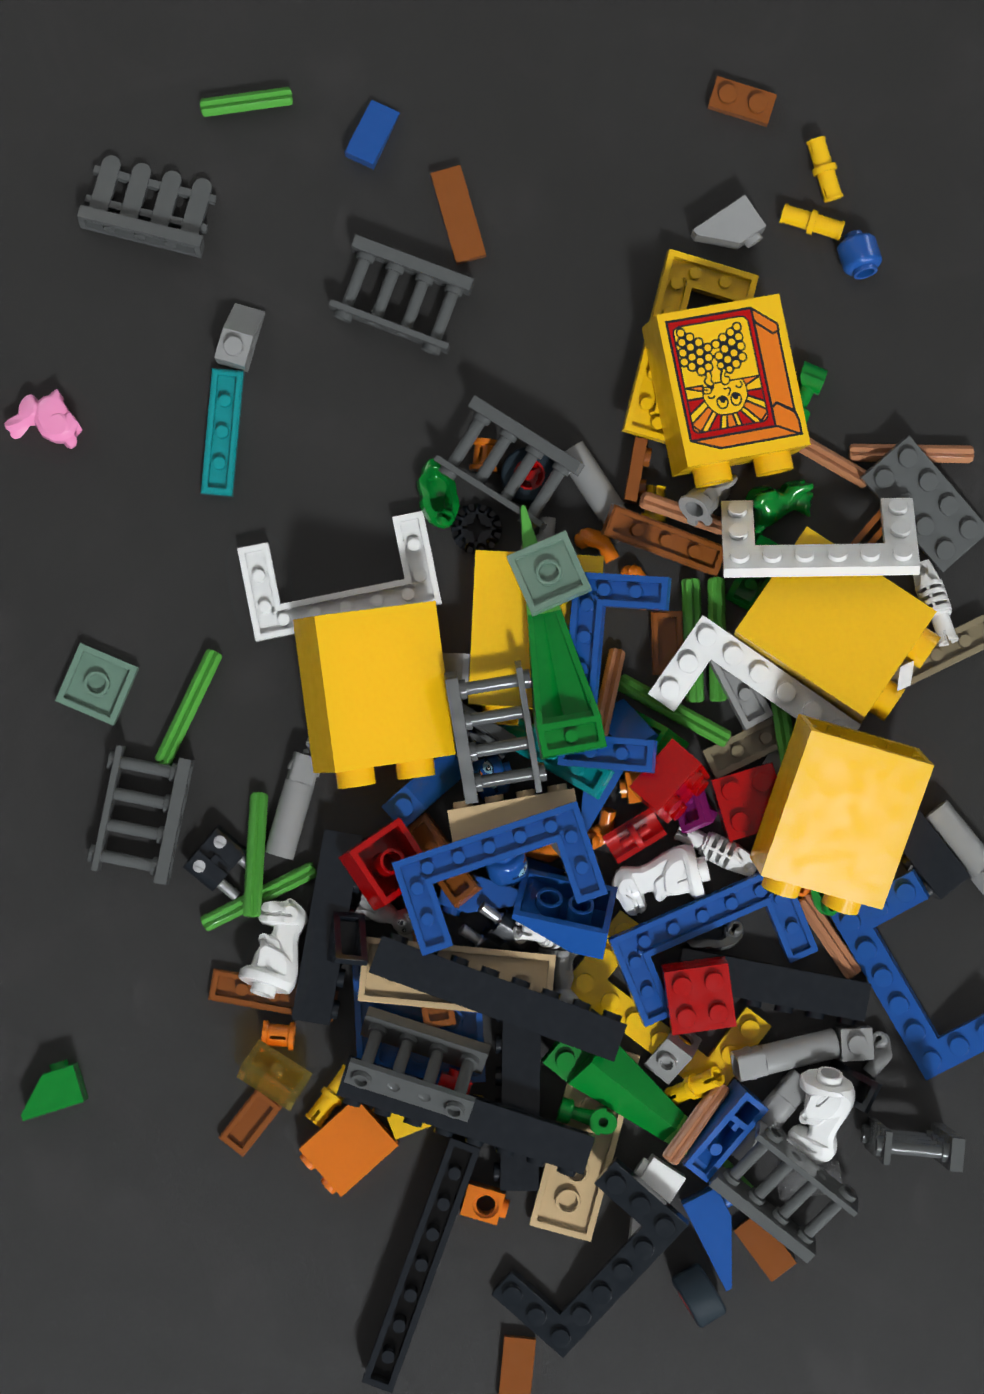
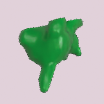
(773, 504)

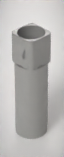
(594, 483)
(292, 807)
(960, 840)
(784, 1054)
(781, 1104)

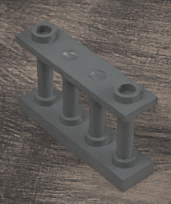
(396, 264)
(509, 432)
(464, 721)
(165, 835)
(426, 1041)
(938, 1143)
(777, 1219)

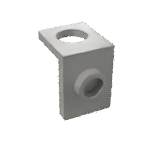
(672, 1056)

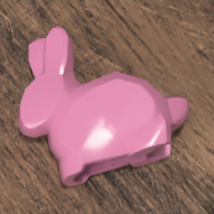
(50, 418)

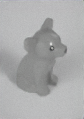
(702, 502)
(388, 914)
(563, 973)

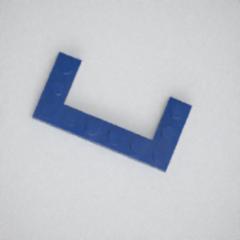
(587, 634)
(559, 826)
(637, 944)
(929, 1050)

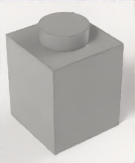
(855, 1042)

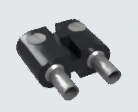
(215, 859)
(499, 933)

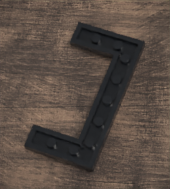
(658, 1229)

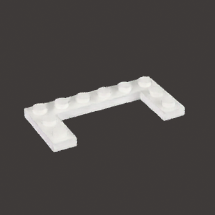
(893, 557)
(275, 620)
(711, 642)

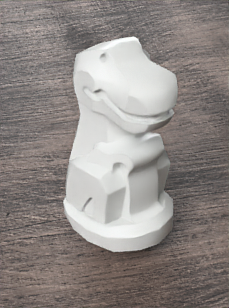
(668, 874)
(277, 959)
(826, 1107)

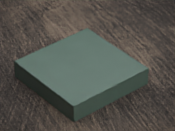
(549, 573)
(97, 684)

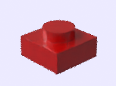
(449, 1079)

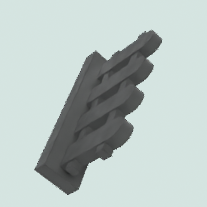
(128, 223)

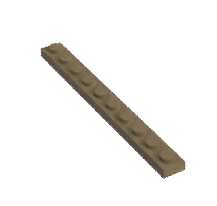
(761, 738)

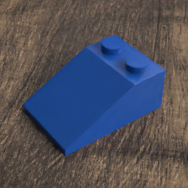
(549, 908)

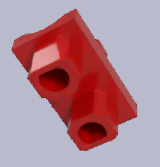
(634, 835)

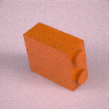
(347, 1147)

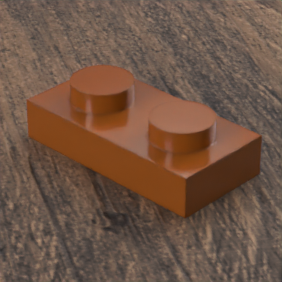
(742, 101)
(639, 457)

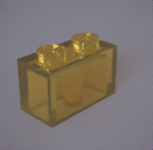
(274, 1075)

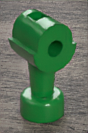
(810, 382)
(600, 1119)

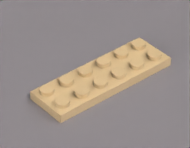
(530, 967)
(573, 1203)

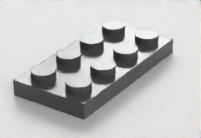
(942, 517)

